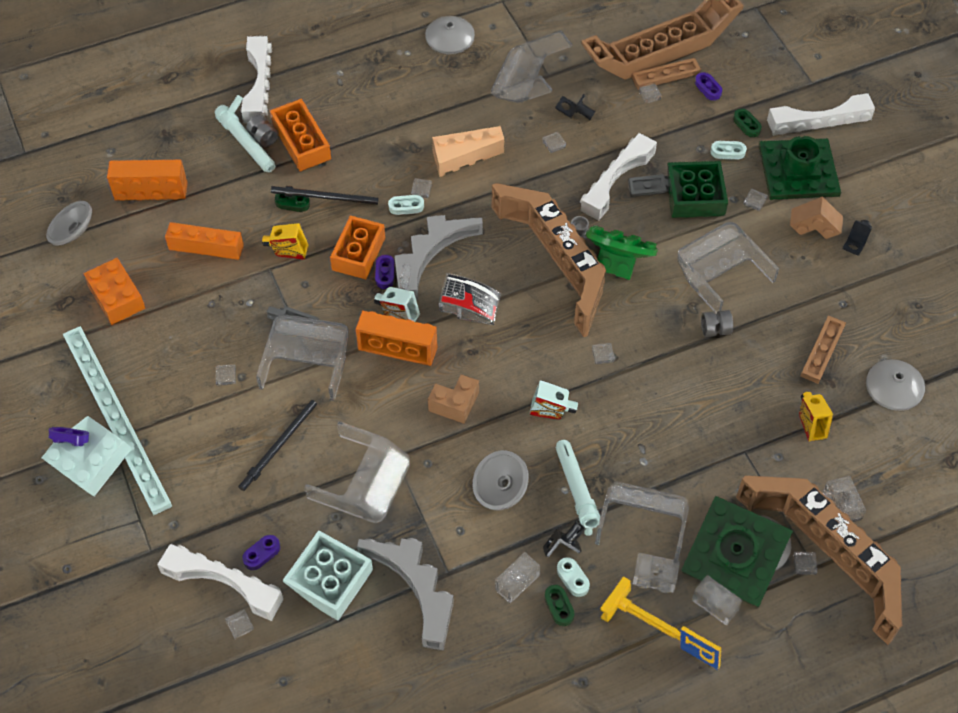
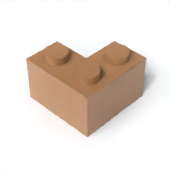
(817, 216)
(454, 403)

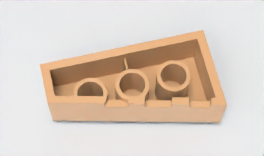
(466, 148)

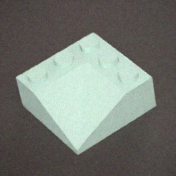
(92, 463)
(329, 574)

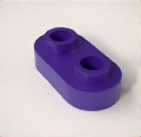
(708, 86)
(384, 273)
(63, 434)
(262, 552)

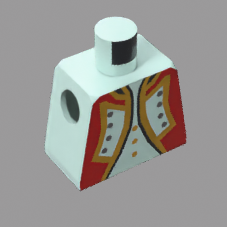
(398, 303)
(551, 401)

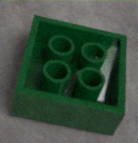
(697, 189)

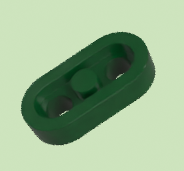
(748, 124)
(293, 203)
(559, 606)

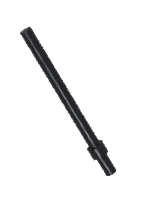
(288, 191)
(255, 472)

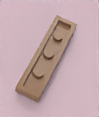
(666, 73)
(823, 349)

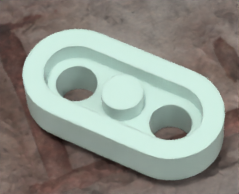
(728, 150)
(407, 204)
(573, 575)

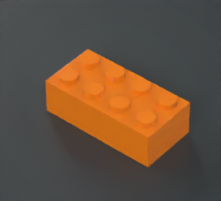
(300, 135)
(147, 179)
(396, 338)

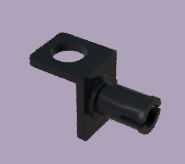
(574, 108)
(858, 236)
(568, 539)

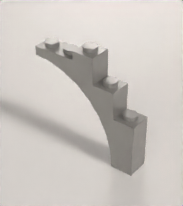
(425, 247)
(422, 579)

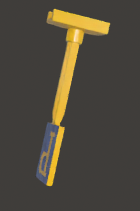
(690, 641)

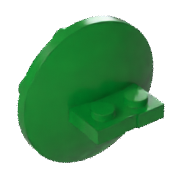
(618, 251)

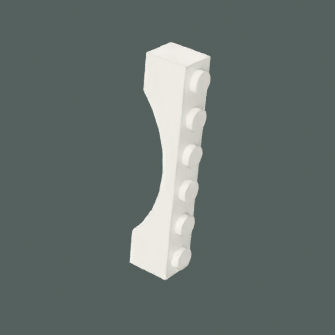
(258, 54)
(789, 120)
(636, 154)
(184, 565)

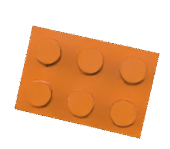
(357, 247)
(114, 291)

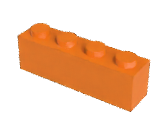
(204, 241)

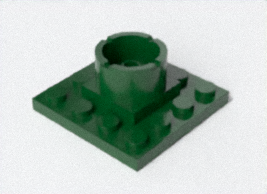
(799, 168)
(742, 572)

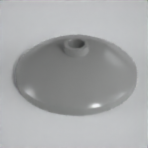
(450, 35)
(69, 223)
(894, 392)
(492, 476)

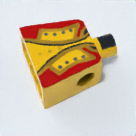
(287, 241)
(815, 416)

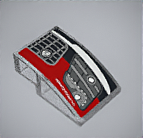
(469, 299)

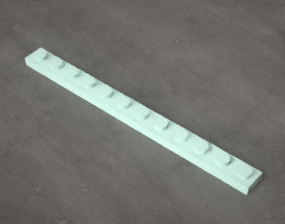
(117, 420)

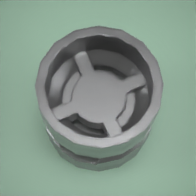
(262, 131)
(717, 323)

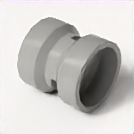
(581, 225)

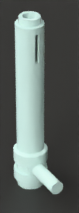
(230, 122)
(585, 506)

